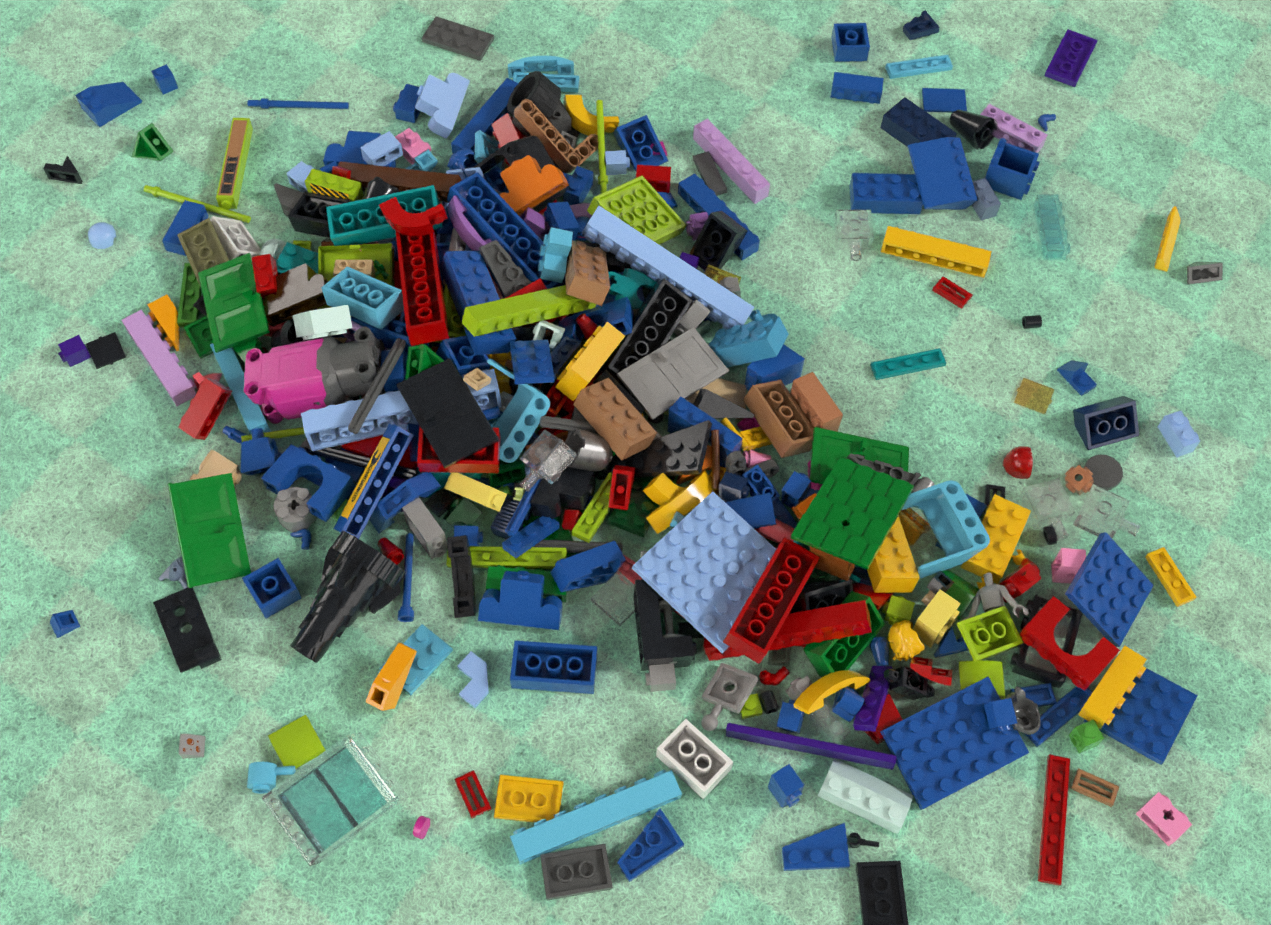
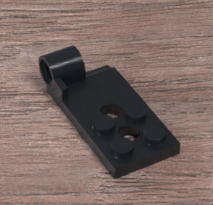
(198, 644)

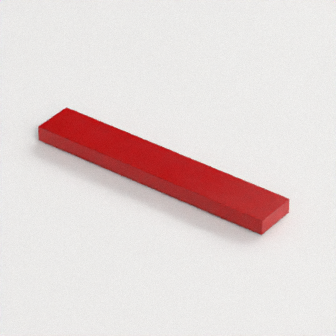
(1054, 820)

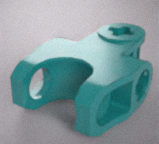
(628, 284)

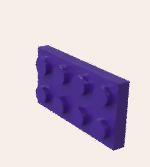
(1071, 58)

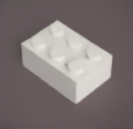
(694, 758)

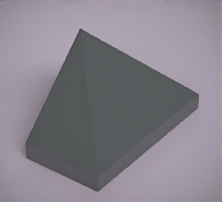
(1204, 272)

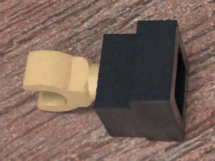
(939, 582)

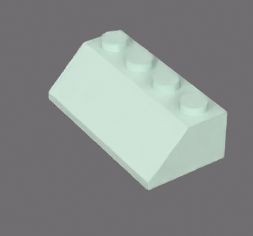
(866, 796)

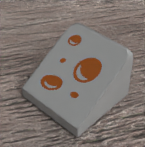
(191, 746)

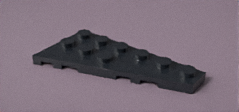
(672, 454)

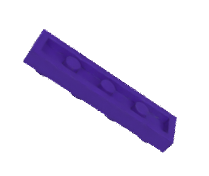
(874, 698)

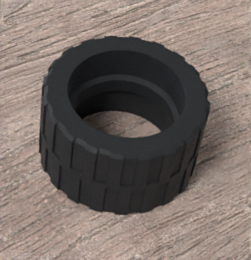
(537, 89)

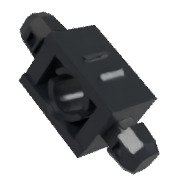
(908, 683)

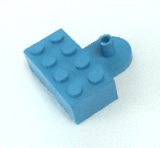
(750, 342)

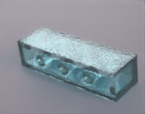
(1051, 227)

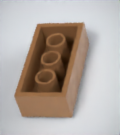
(587, 273)
(615, 418)
(780, 418)

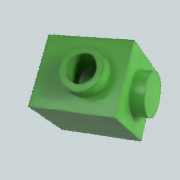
(1086, 736)

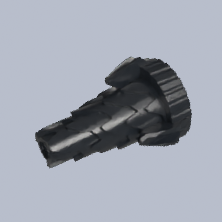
(351, 582)

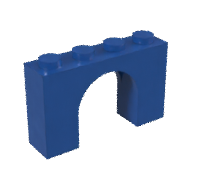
(617, 313)
(685, 414)
(296, 463)

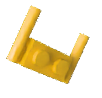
(752, 438)

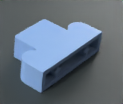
(442, 101)

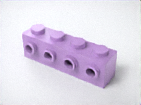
(1015, 131)

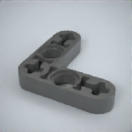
(737, 465)

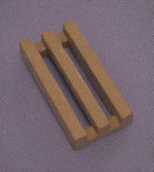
(1081, 773)

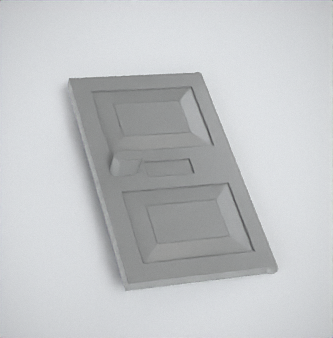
(672, 372)

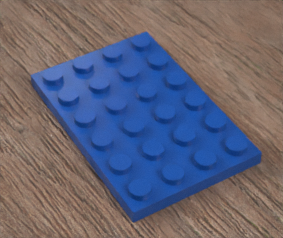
(951, 744)

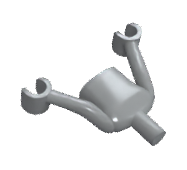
(992, 598)

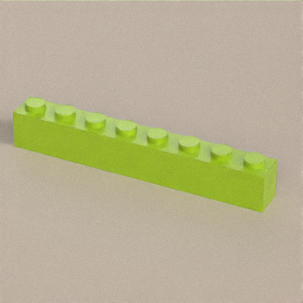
(522, 310)

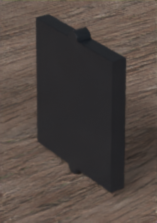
(105, 350)

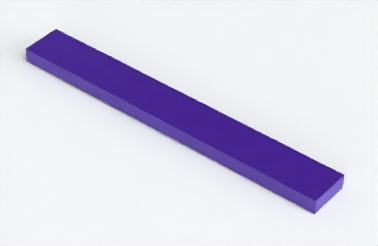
(811, 746)

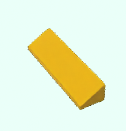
(1168, 240)

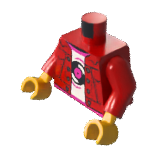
(1021, 578)

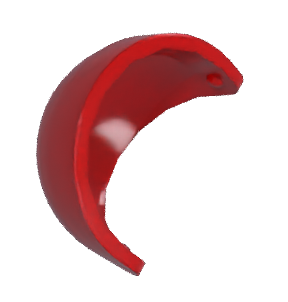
(1019, 462)

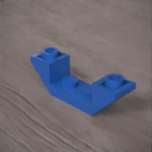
(408, 491)

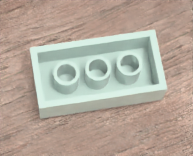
(322, 322)

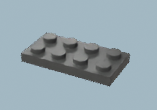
(458, 38)

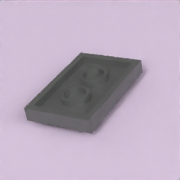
(576, 872)

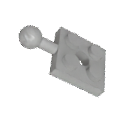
(729, 700)

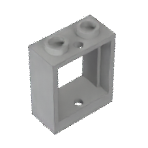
(425, 528)

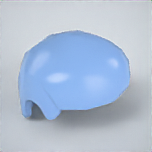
(101, 235)

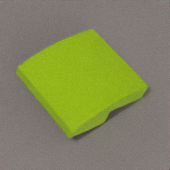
(972, 672)
(296, 743)

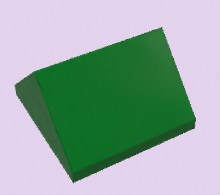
(961, 591)

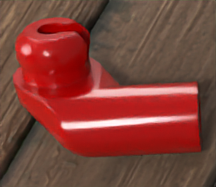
(773, 679)

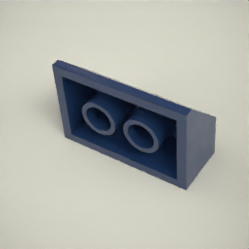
(1107, 422)

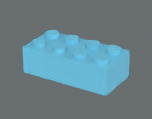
(365, 296)

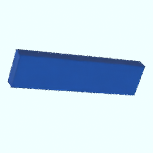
(1060, 714)

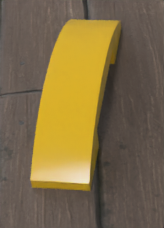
(683, 502)
(813, 696)

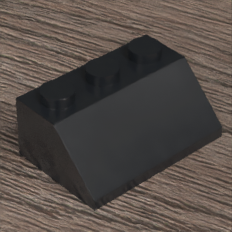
(311, 213)

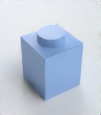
(616, 162)

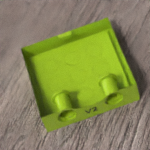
(642, 209)
(381, 252)

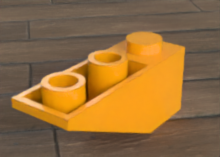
(166, 315)
(391, 679)

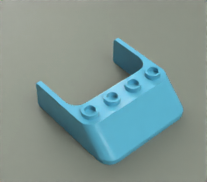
(520, 417)
(952, 522)

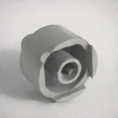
(292, 509)

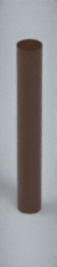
(715, 459)

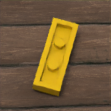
(1170, 577)

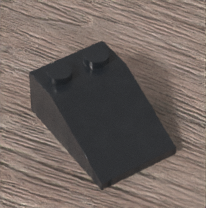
(717, 240)
(822, 595)

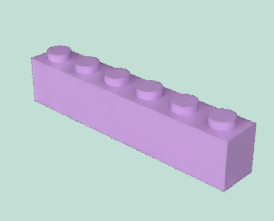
(731, 161)
(159, 358)

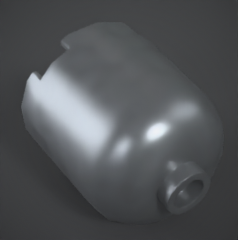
(591, 450)

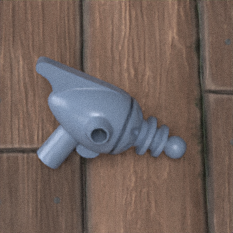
(175, 572)

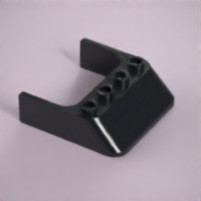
(517, 150)

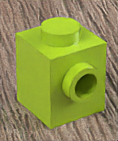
(898, 609)

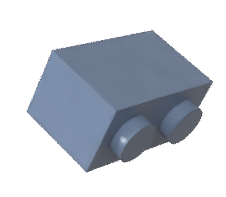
(987, 203)

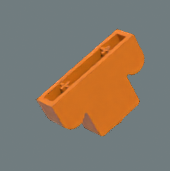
(530, 184)

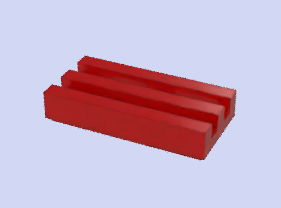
(950, 294)
(480, 810)

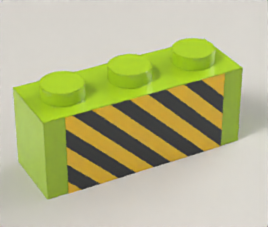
(333, 185)

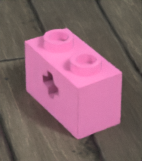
(1067, 564)
(1169, 829)

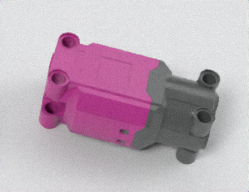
(311, 374)

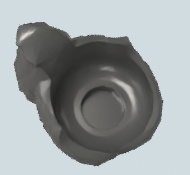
(1026, 712)

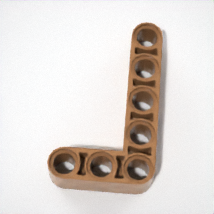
(553, 141)

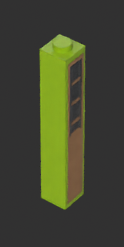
(234, 163)

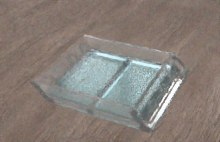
(334, 798)

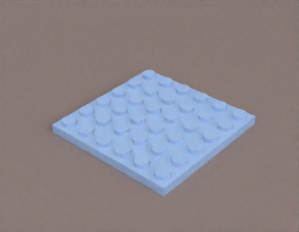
(707, 567)

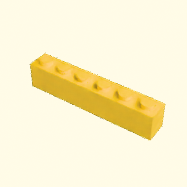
(936, 251)

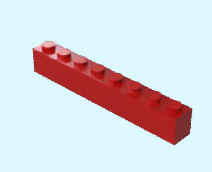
(812, 627)

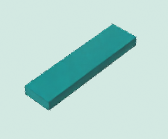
(908, 364)

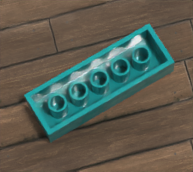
(364, 222)

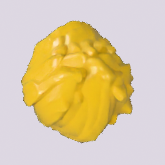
(904, 641)

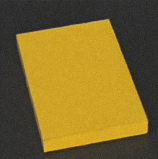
(527, 798)

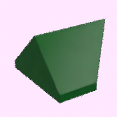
(151, 144)
(419, 359)

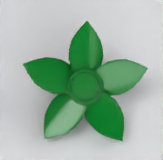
(380, 269)

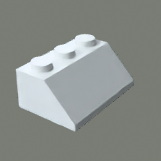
(235, 237)

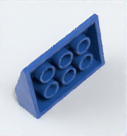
(942, 174)

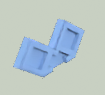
(477, 688)

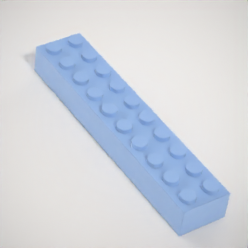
(658, 263)
(329, 425)

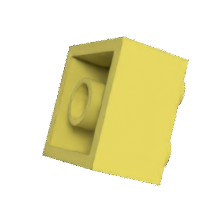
(937, 619)

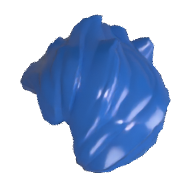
(461, 160)

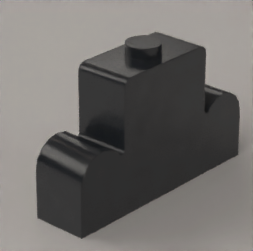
(570, 491)

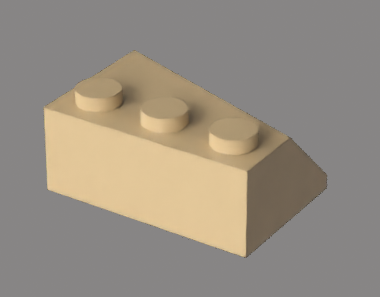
(217, 464)

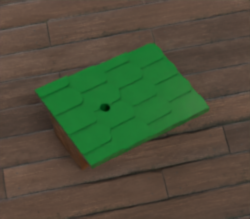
(851, 517)

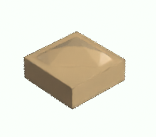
(477, 379)

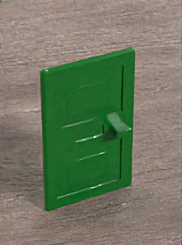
(233, 303)
(831, 445)
(209, 529)

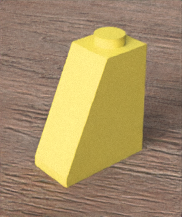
(475, 491)

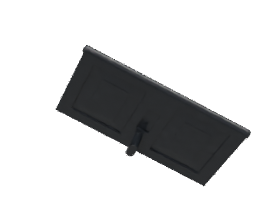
(447, 413)

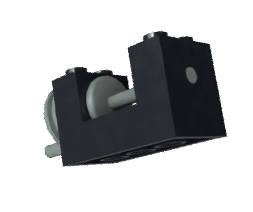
(652, 645)

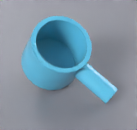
(263, 776)

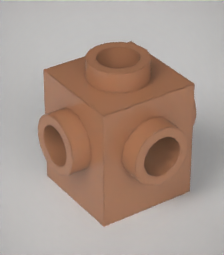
(1079, 486)

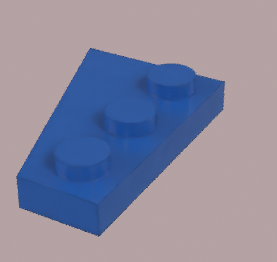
(818, 851)

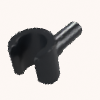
(862, 841)

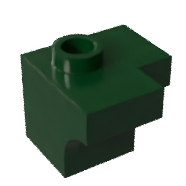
(462, 511)

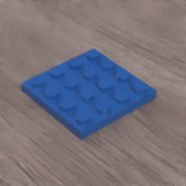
(1109, 589)
(1151, 716)

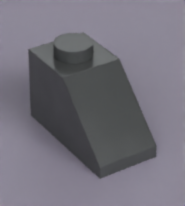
(287, 197)

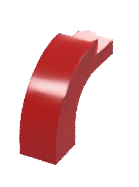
(412, 223)

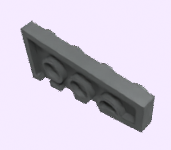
(503, 270)

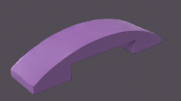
(463, 227)

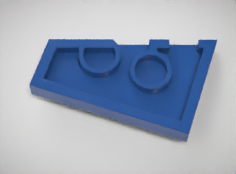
(651, 847)

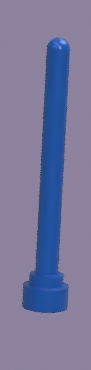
(406, 613)

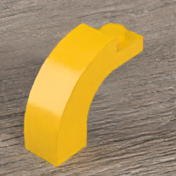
(585, 121)
(662, 489)

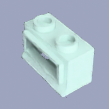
(539, 331)

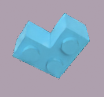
(554, 254)

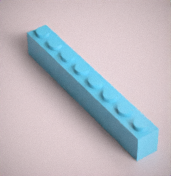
(595, 817)

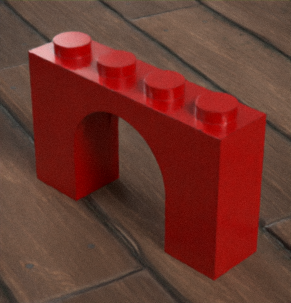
(1080, 669)

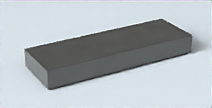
(709, 173)

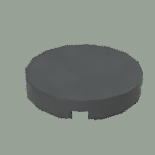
(1106, 471)

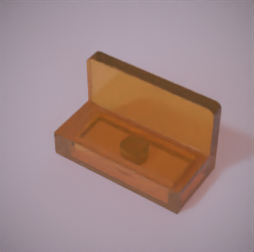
(913, 525)

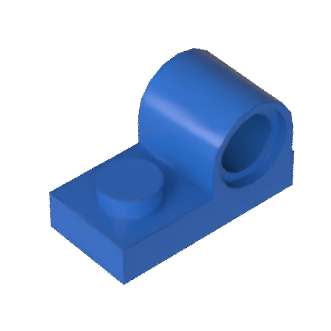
(847, 703)

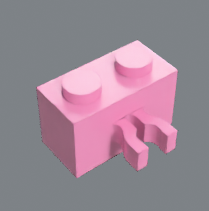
(412, 145)

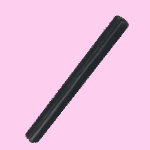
(359, 460)

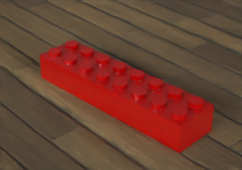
(422, 288)

